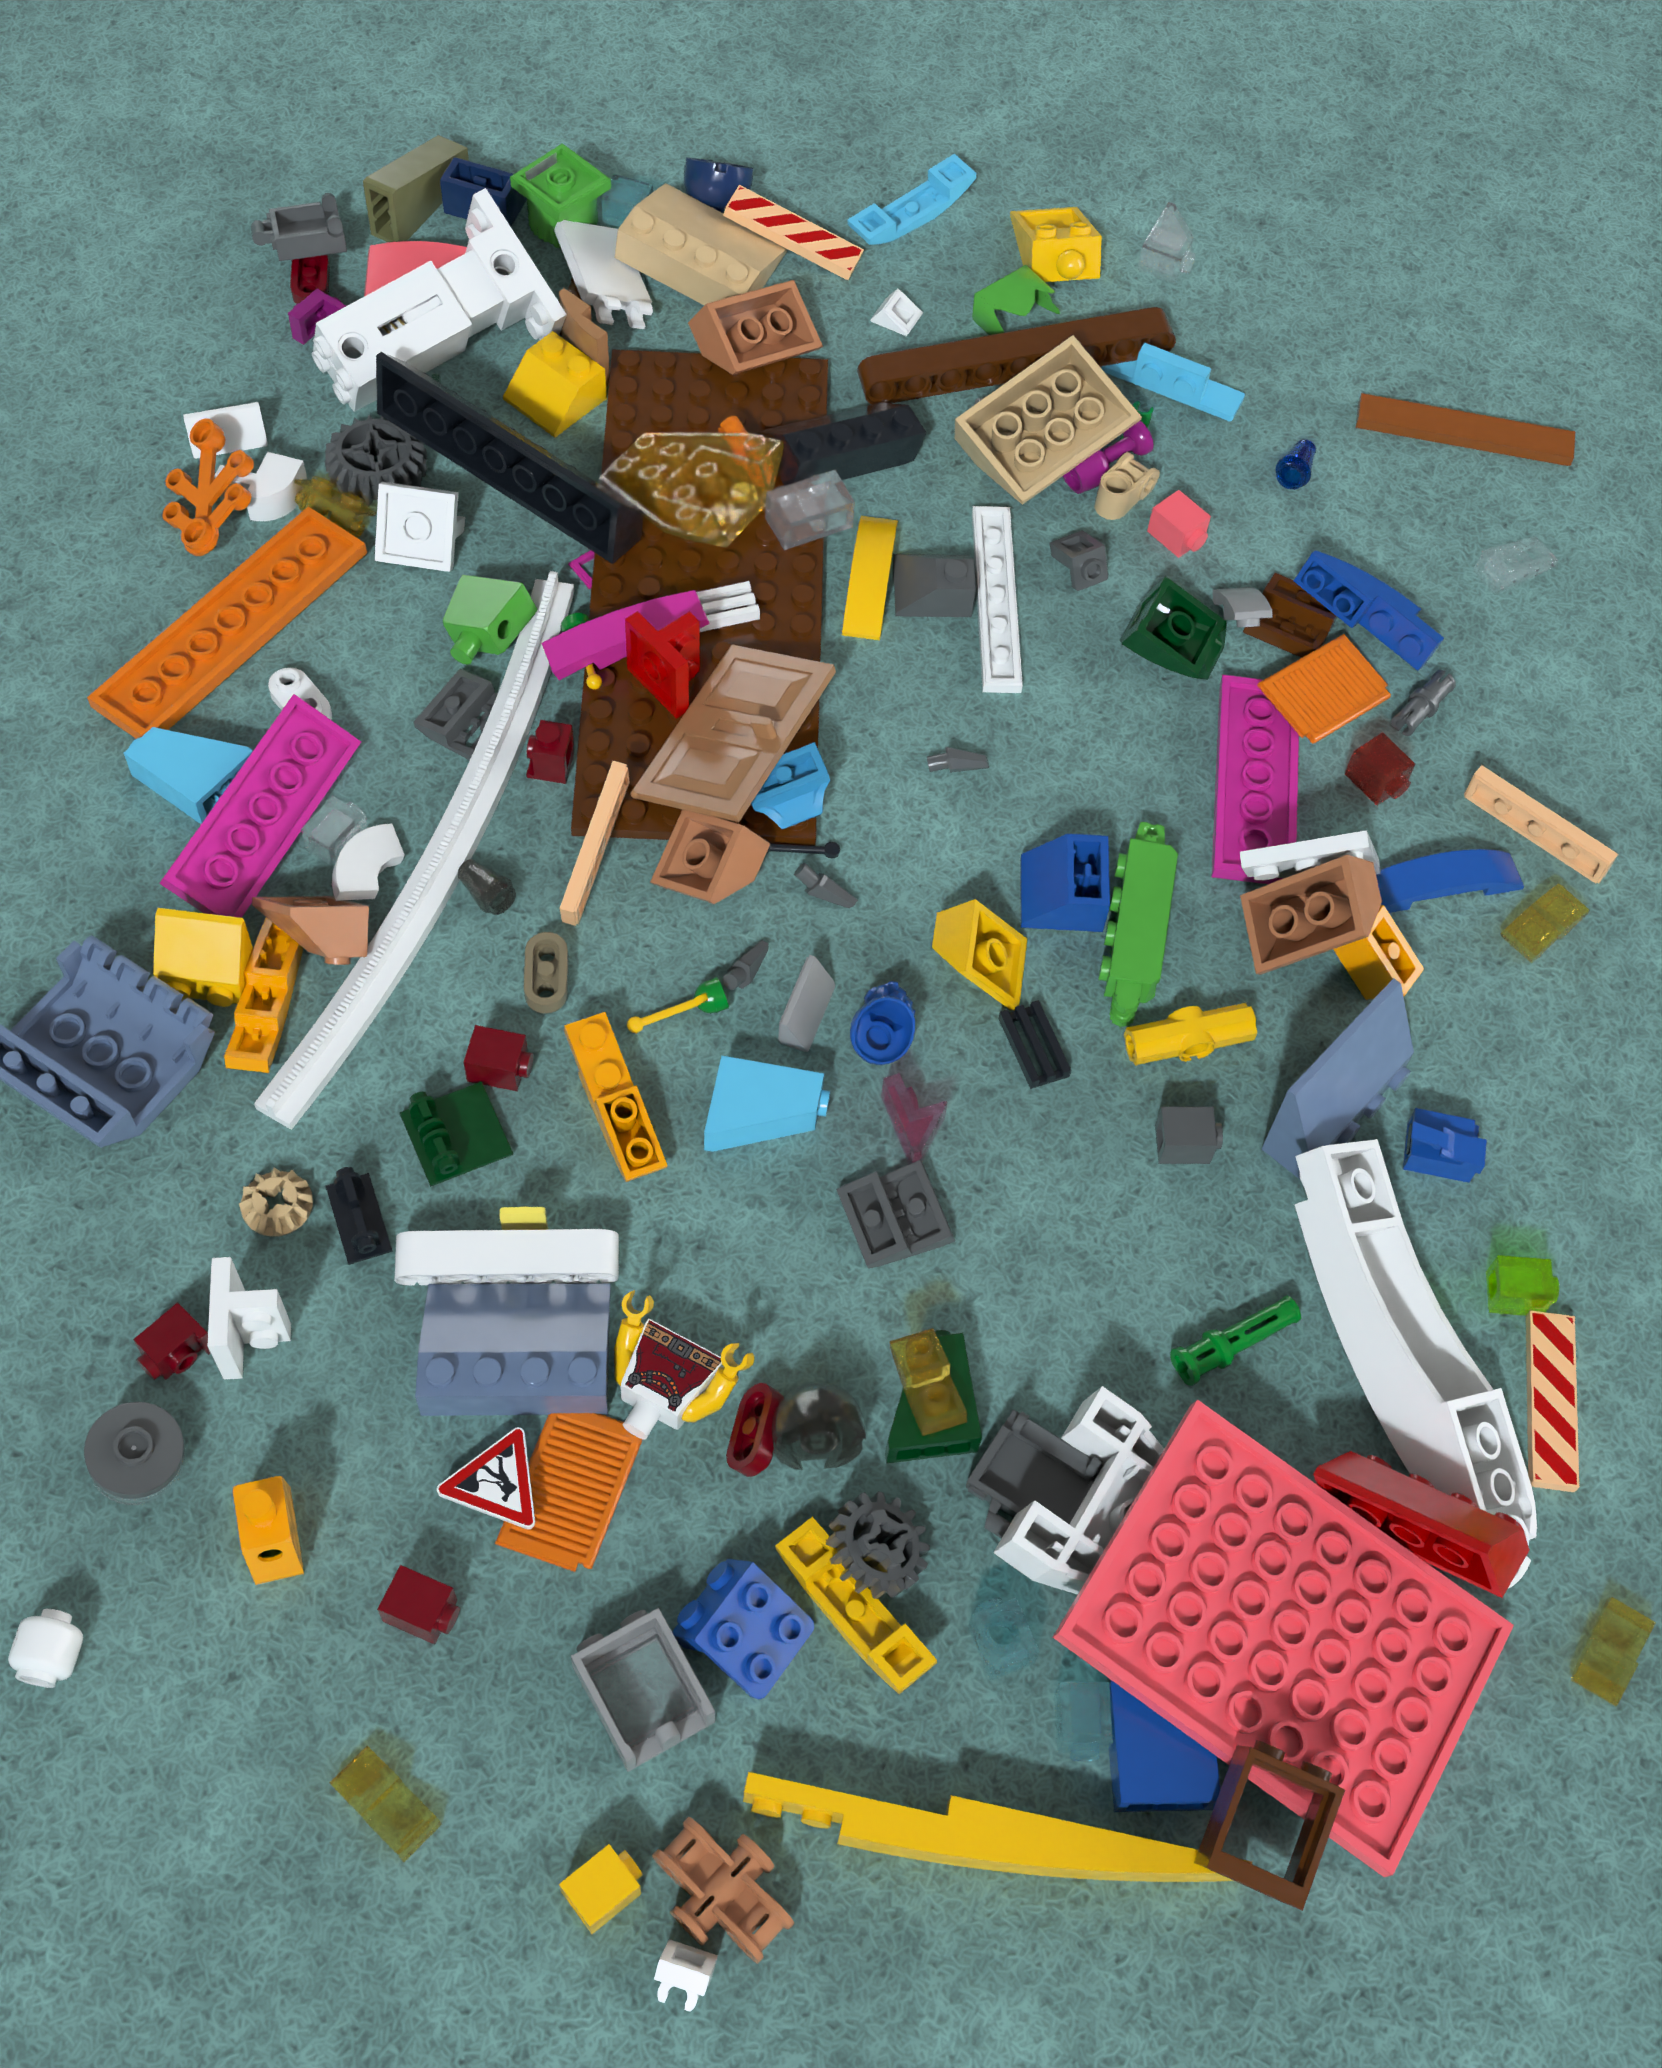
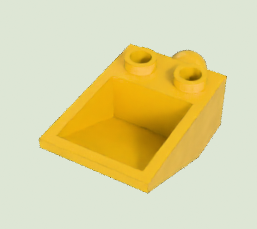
(1058, 243)

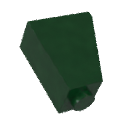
(905, 1437)

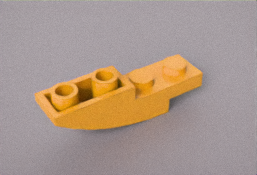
(614, 1097)

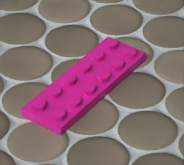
(1253, 777)
(261, 811)

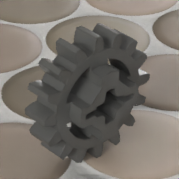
(880, 1544)

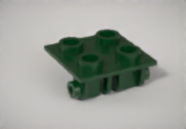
(454, 1132)

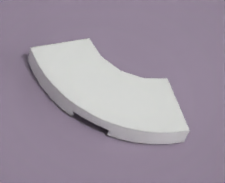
(362, 861)

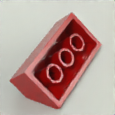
(1428, 1522)

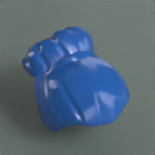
(884, 1025)

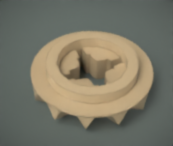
(282, 1218)

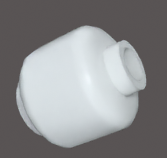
(45, 1648)

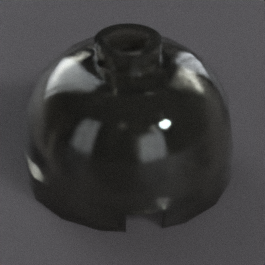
(817, 1424)

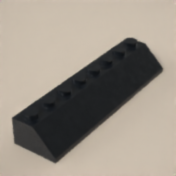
(506, 460)

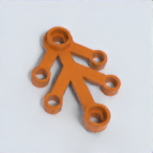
(202, 532)

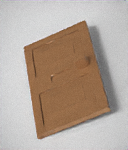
(734, 733)

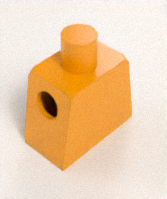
(268, 1523)

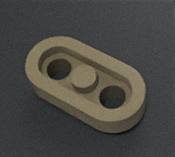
(546, 975)

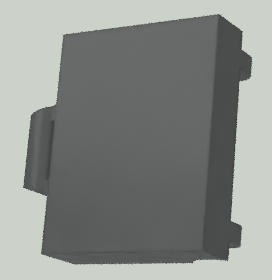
(302, 230)
(1030, 1466)

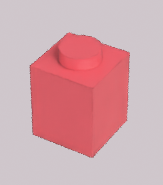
(1179, 524)

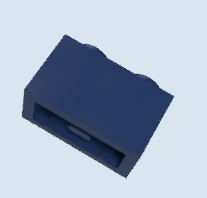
(467, 178)

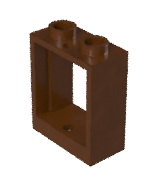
(1312, 1839)

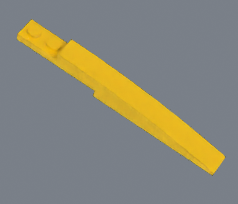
(980, 1836)

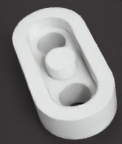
(301, 687)

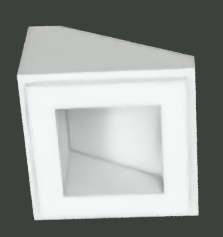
(897, 313)

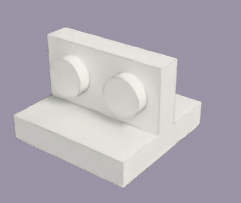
(417, 526)
(241, 1318)

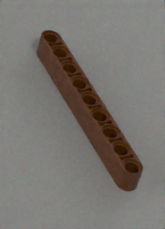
(1002, 356)

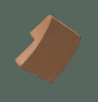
(582, 332)

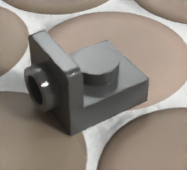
(1083, 557)

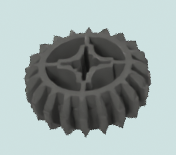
(352, 455)

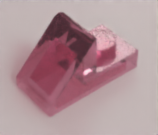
(913, 1126)

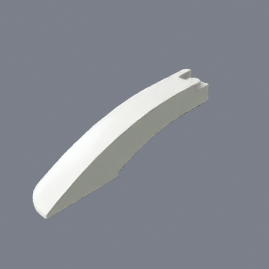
(1401, 1343)

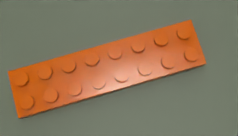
(228, 625)

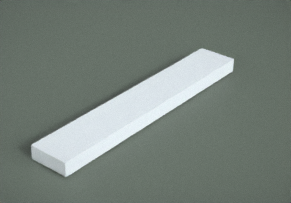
(996, 600)

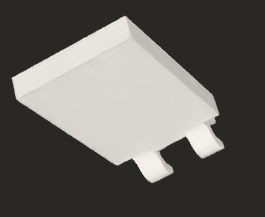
(600, 276)

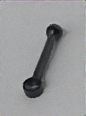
(830, 850)

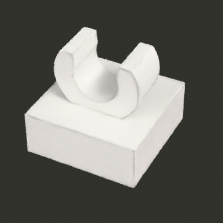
(685, 1969)

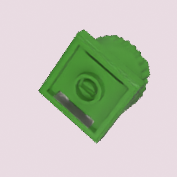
(560, 189)

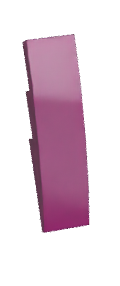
(604, 638)

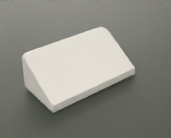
(240, 424)

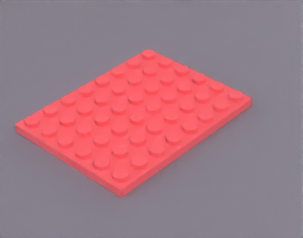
(1289, 1621)

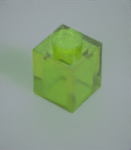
(1520, 1285)

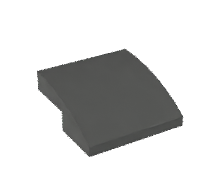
(456, 710)
(895, 1215)

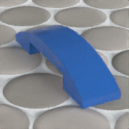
(1447, 875)

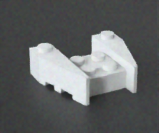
(1066, 1553)

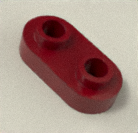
(309, 275)
(751, 1438)

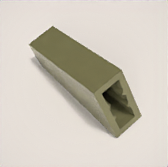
(409, 189)

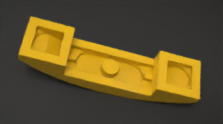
(869, 577)
(861, 1620)

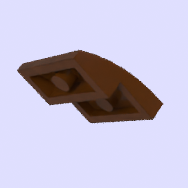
(1298, 619)

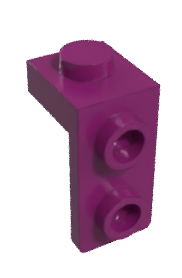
(310, 311)

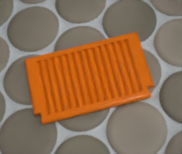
(1325, 689)
(574, 1487)

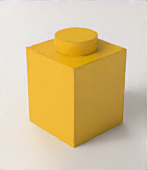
(602, 1887)

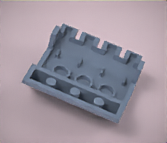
(105, 1045)

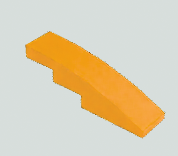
(264, 1000)

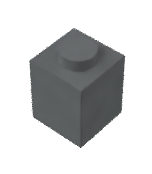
(1187, 1135)

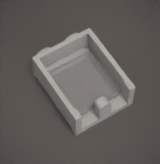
(642, 1687)

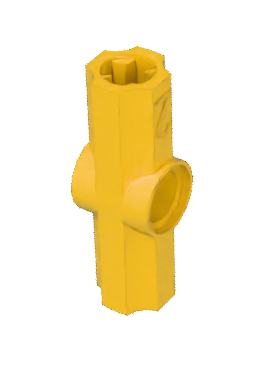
(1190, 1033)

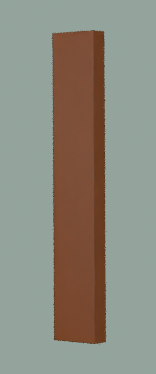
(1465, 429)

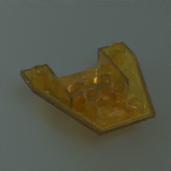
(697, 482)

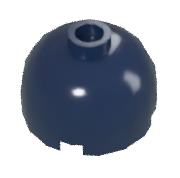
(715, 181)

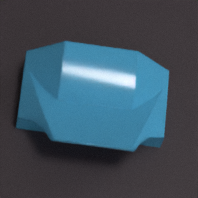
(794, 788)

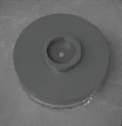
(135, 1453)

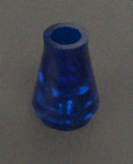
(1296, 466)

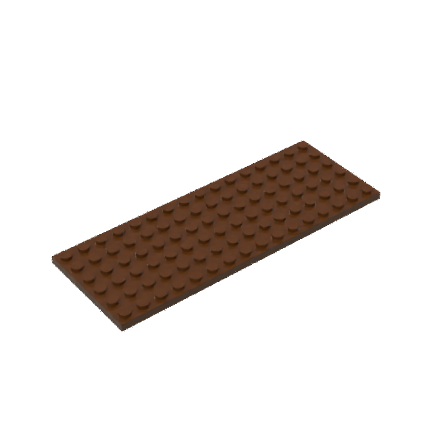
(622, 717)

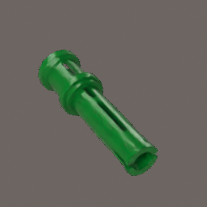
(1216, 1343)

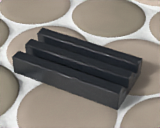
(1022, 1014)

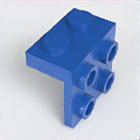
(744, 1626)

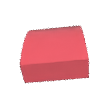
(394, 259)

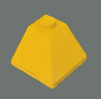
(982, 950)

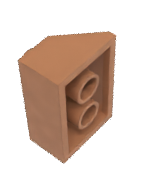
(755, 328)
(1311, 912)

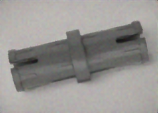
(1423, 702)

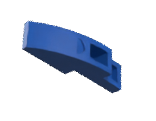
(1373, 604)

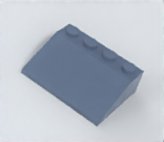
(1345, 1081)
(514, 1349)

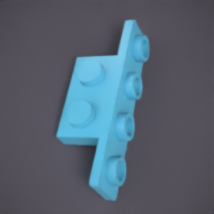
(1179, 380)

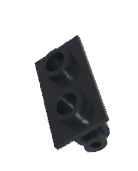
(358, 1216)

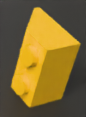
(556, 384)
(201, 954)

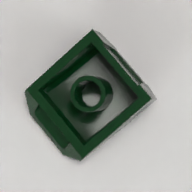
(1176, 631)

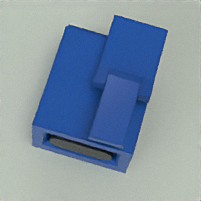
(1443, 1146)

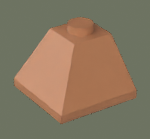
(709, 857)
(320, 924)

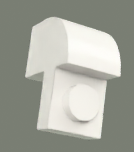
(272, 486)

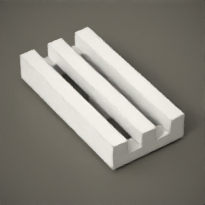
(719, 599)

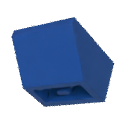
(1066, 884)

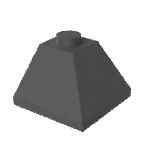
(933, 585)

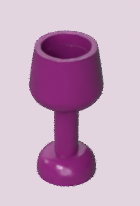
(1089, 472)

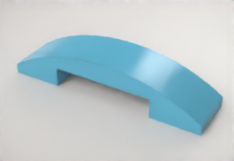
(924, 203)

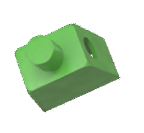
(486, 616)

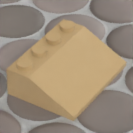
(694, 247)
(1044, 421)

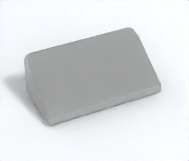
(806, 1006)

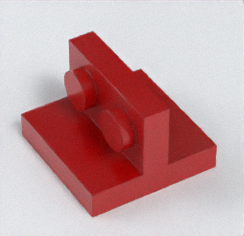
(664, 658)

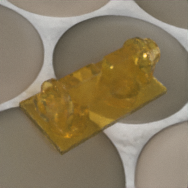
(346, 507)

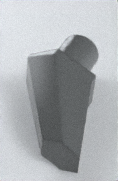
(957, 761)
(823, 887)
(745, 968)

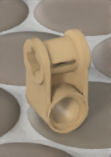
(1124, 487)

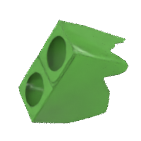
(1012, 294)

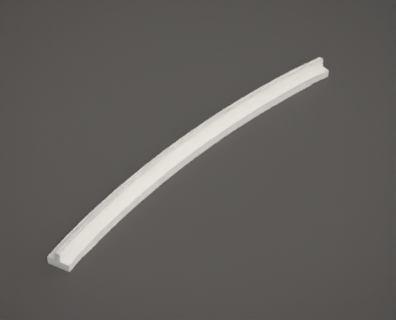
(435, 874)

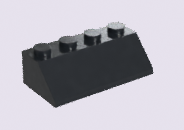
(848, 442)

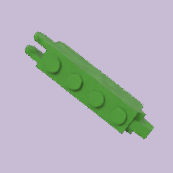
(1140, 922)

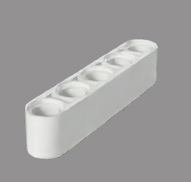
(506, 1256)

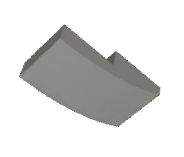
(1243, 605)

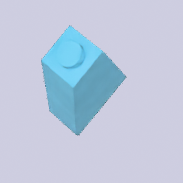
(185, 768)
(762, 1103)

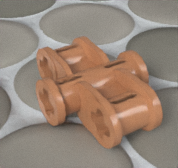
(737, 1901)

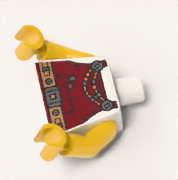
(668, 1374)

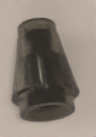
(488, 888)

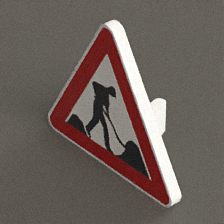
(496, 1482)

